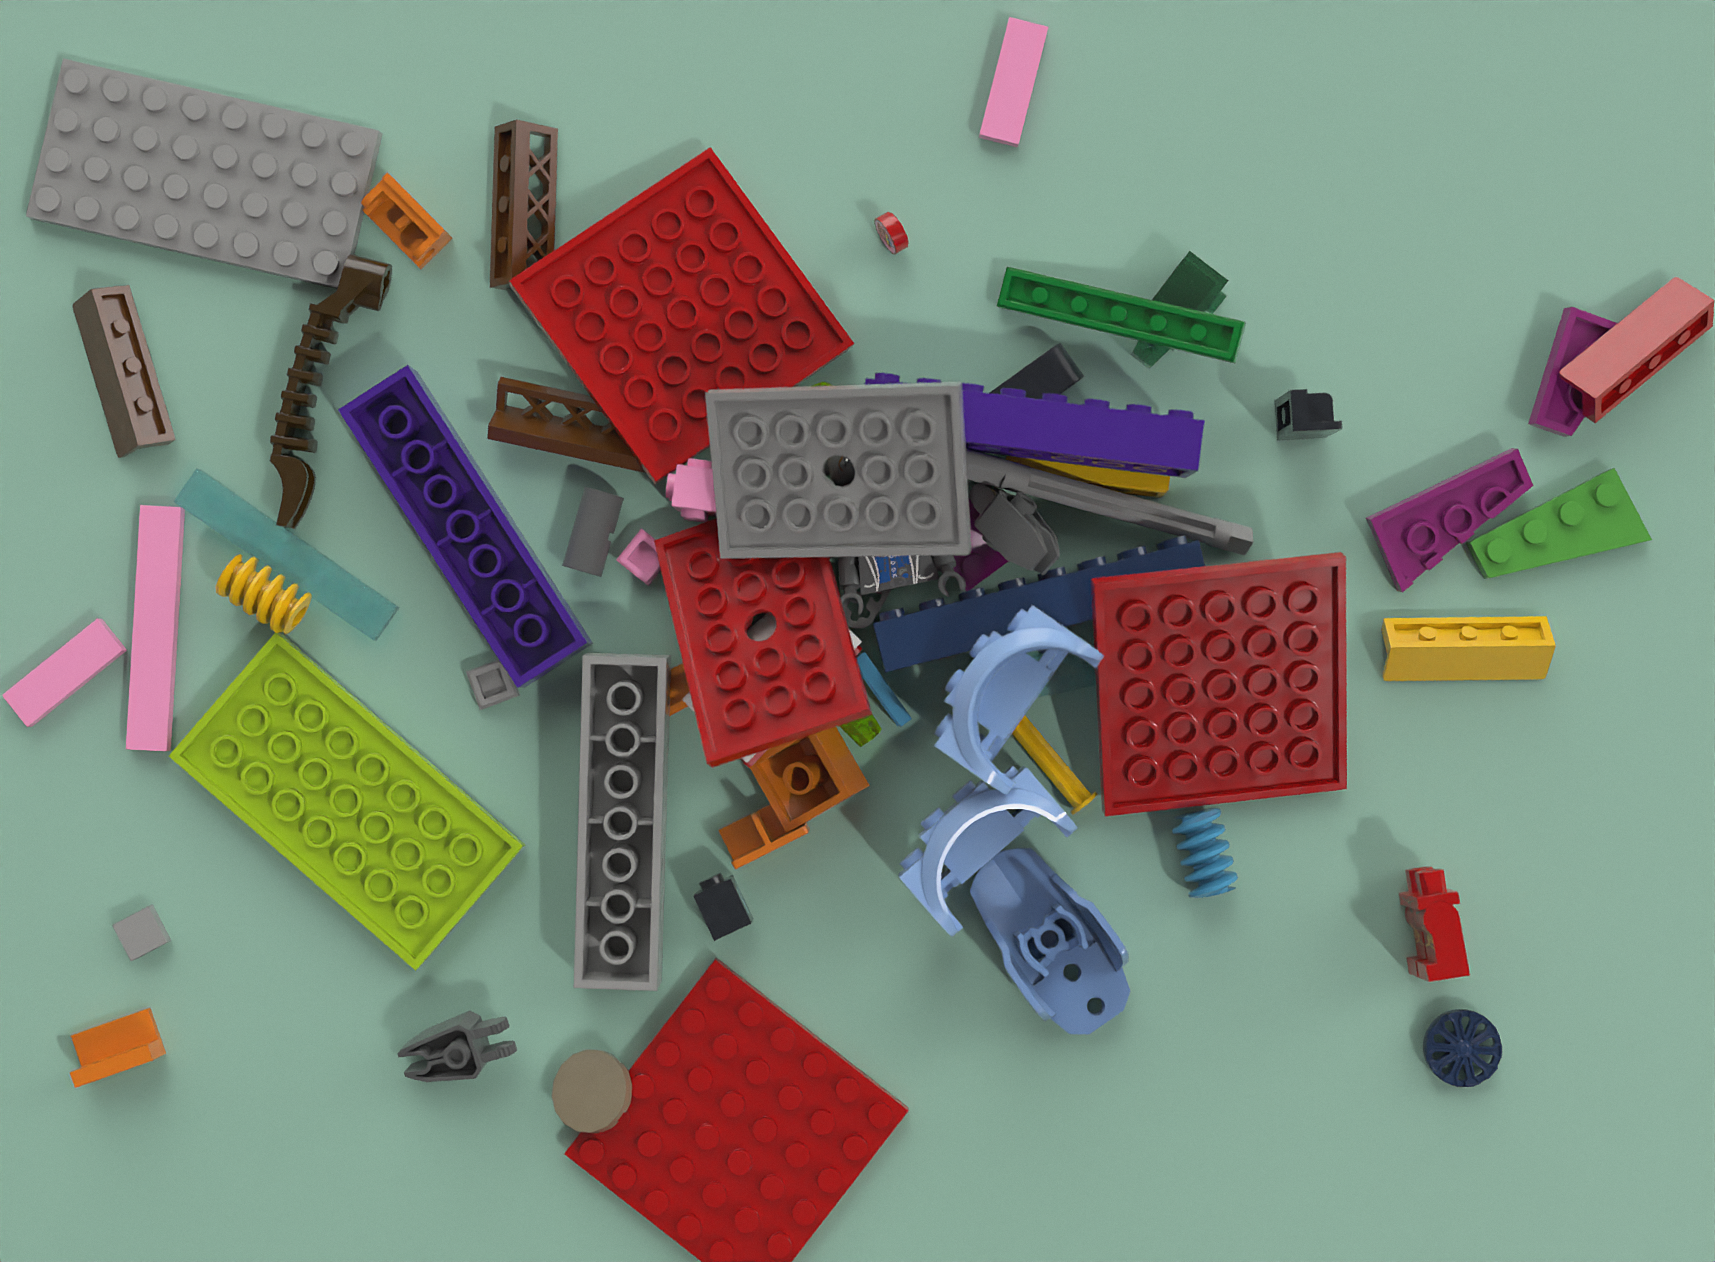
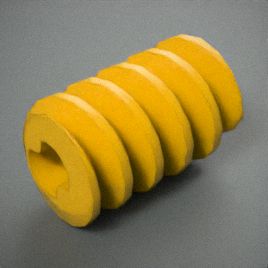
(261, 595)

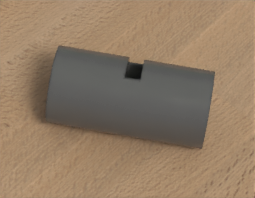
(590, 533)

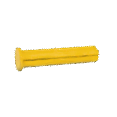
(1052, 765)

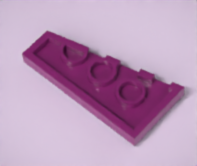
(1434, 521)

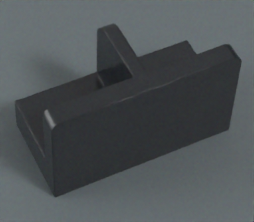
(1305, 415)

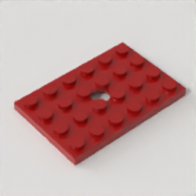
(766, 690)

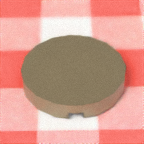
(591, 1091)

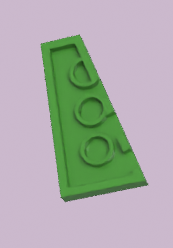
(1569, 526)

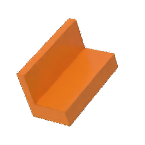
(116, 1047)

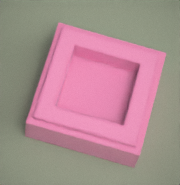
(641, 557)

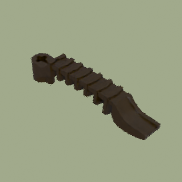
(363, 285)

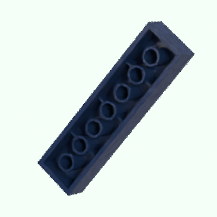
(1066, 598)

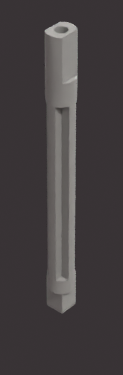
(1106, 502)

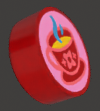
(891, 232)

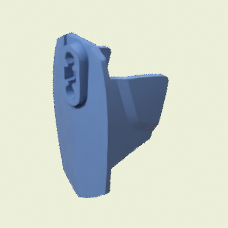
(1044, 928)

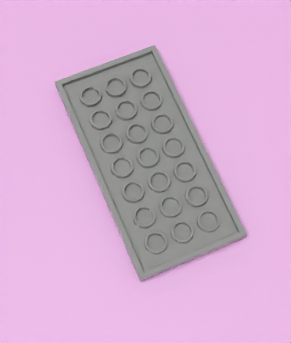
(203, 174)

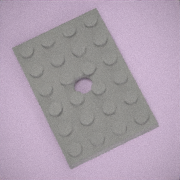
(905, 457)

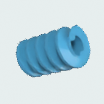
(1205, 853)

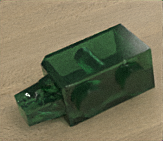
(1189, 286)

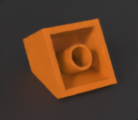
(808, 777)

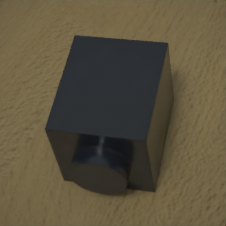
(722, 905)

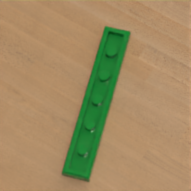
(1121, 314)

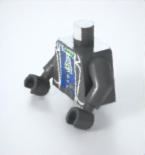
(890, 572)

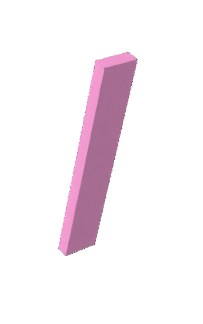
(155, 628)

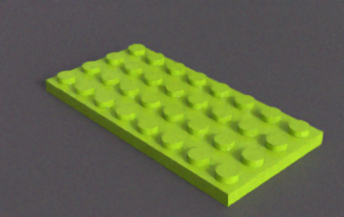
(346, 800)

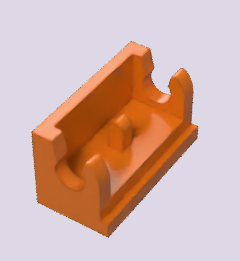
(404, 221)

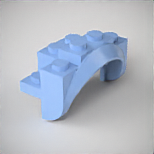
(1002, 688)
(972, 835)

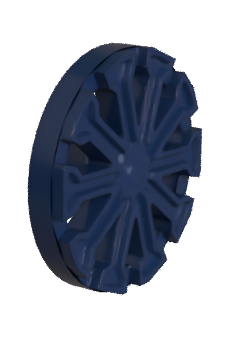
(1462, 1048)

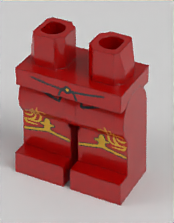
(1435, 926)

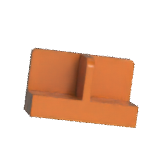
(757, 836)

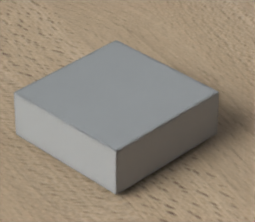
(491, 684)
(141, 932)

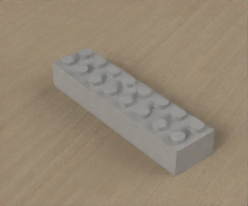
(622, 821)

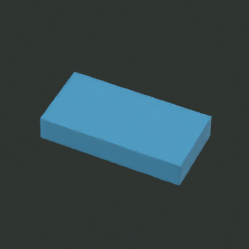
(882, 691)

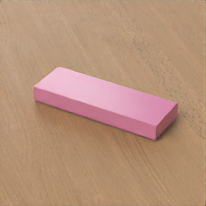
(1013, 82)
(64, 672)

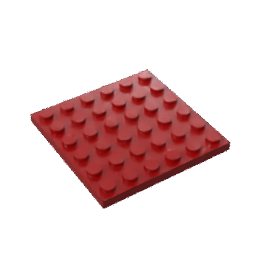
(677, 302)
(1221, 683)
(739, 1127)

